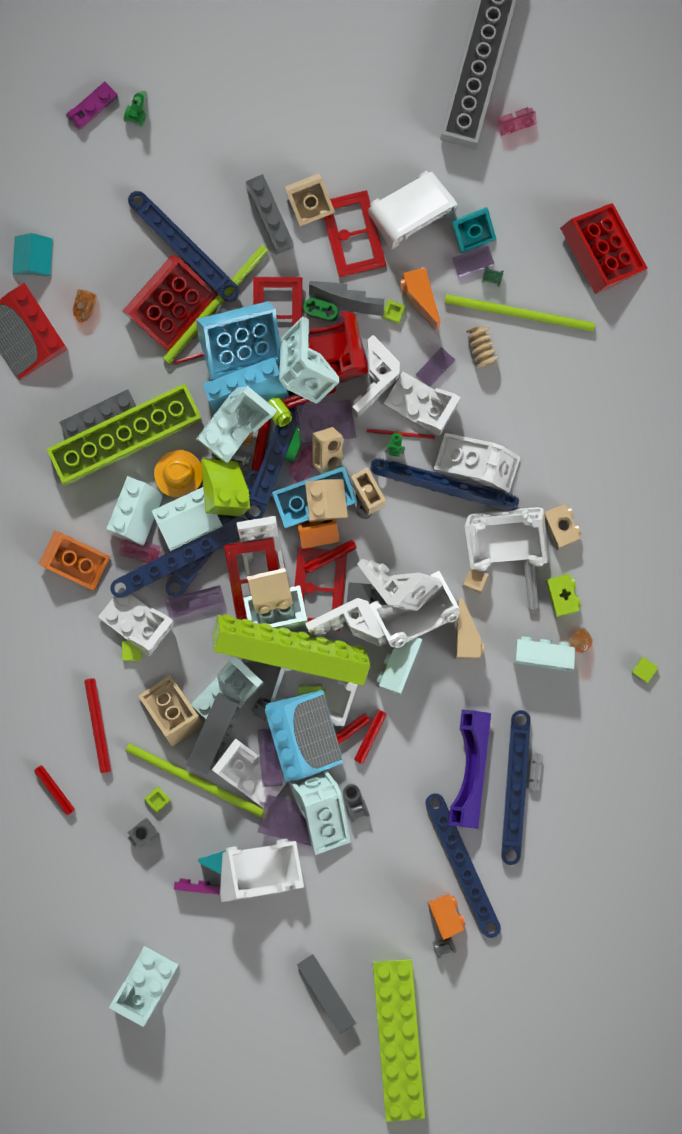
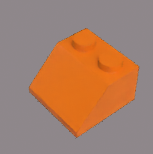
(318, 533)
(446, 916)

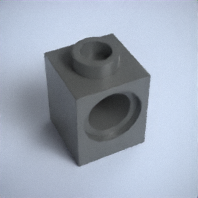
(360, 591)
(148, 826)

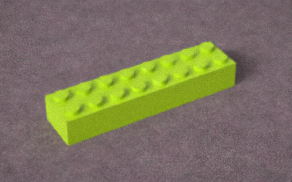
(124, 434)
(290, 649)
(398, 1040)

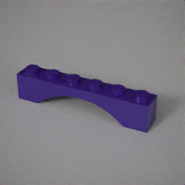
(475, 734)

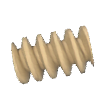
(482, 346)

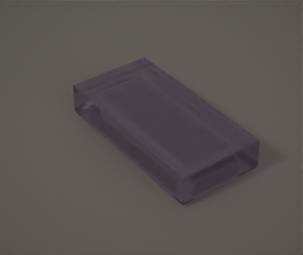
(473, 261)
(435, 367)

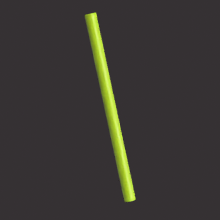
(211, 309)
(519, 312)
(194, 780)

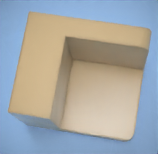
(475, 581)

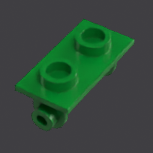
(395, 447)

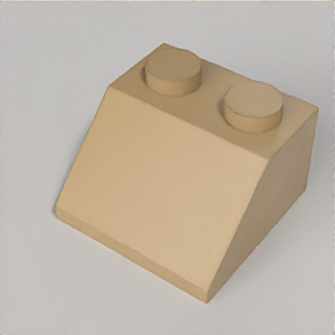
(309, 199)
(326, 500)
(270, 591)

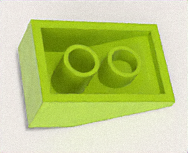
(224, 488)

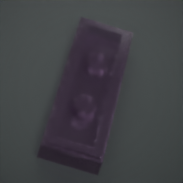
(194, 601)
(269, 760)

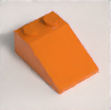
(419, 294)
(74, 560)

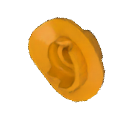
(178, 473)

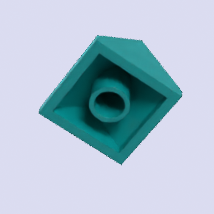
(473, 230)
(32, 255)
(213, 861)

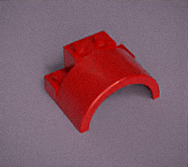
(341, 347)

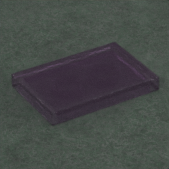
(322, 416)
(283, 820)

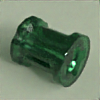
(492, 276)

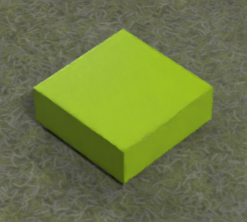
(393, 311)
(130, 652)
(645, 669)
(157, 799)

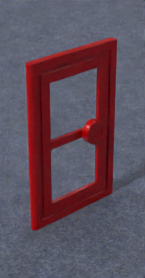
(349, 269)
(295, 283)
(240, 548)
(309, 587)

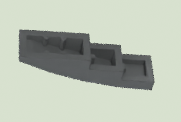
(346, 299)
(326, 994)

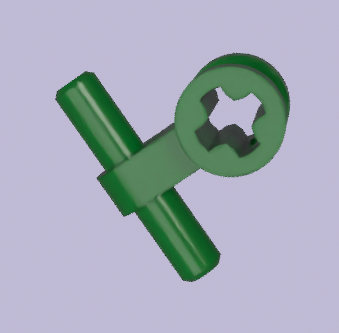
(135, 112)

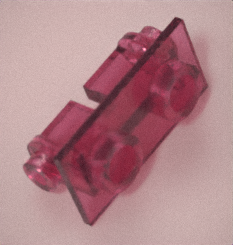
(525, 118)
(299, 467)
(147, 553)

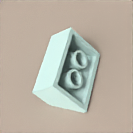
(133, 511)
(185, 519)
(291, 618)
(544, 654)
(398, 666)

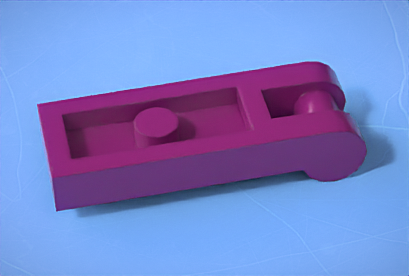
(92, 105)
(201, 887)

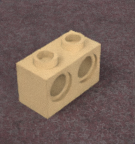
(327, 450)

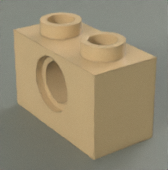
(368, 491)
(561, 537)

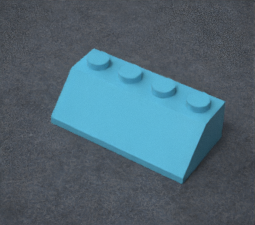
(260, 377)
(293, 500)

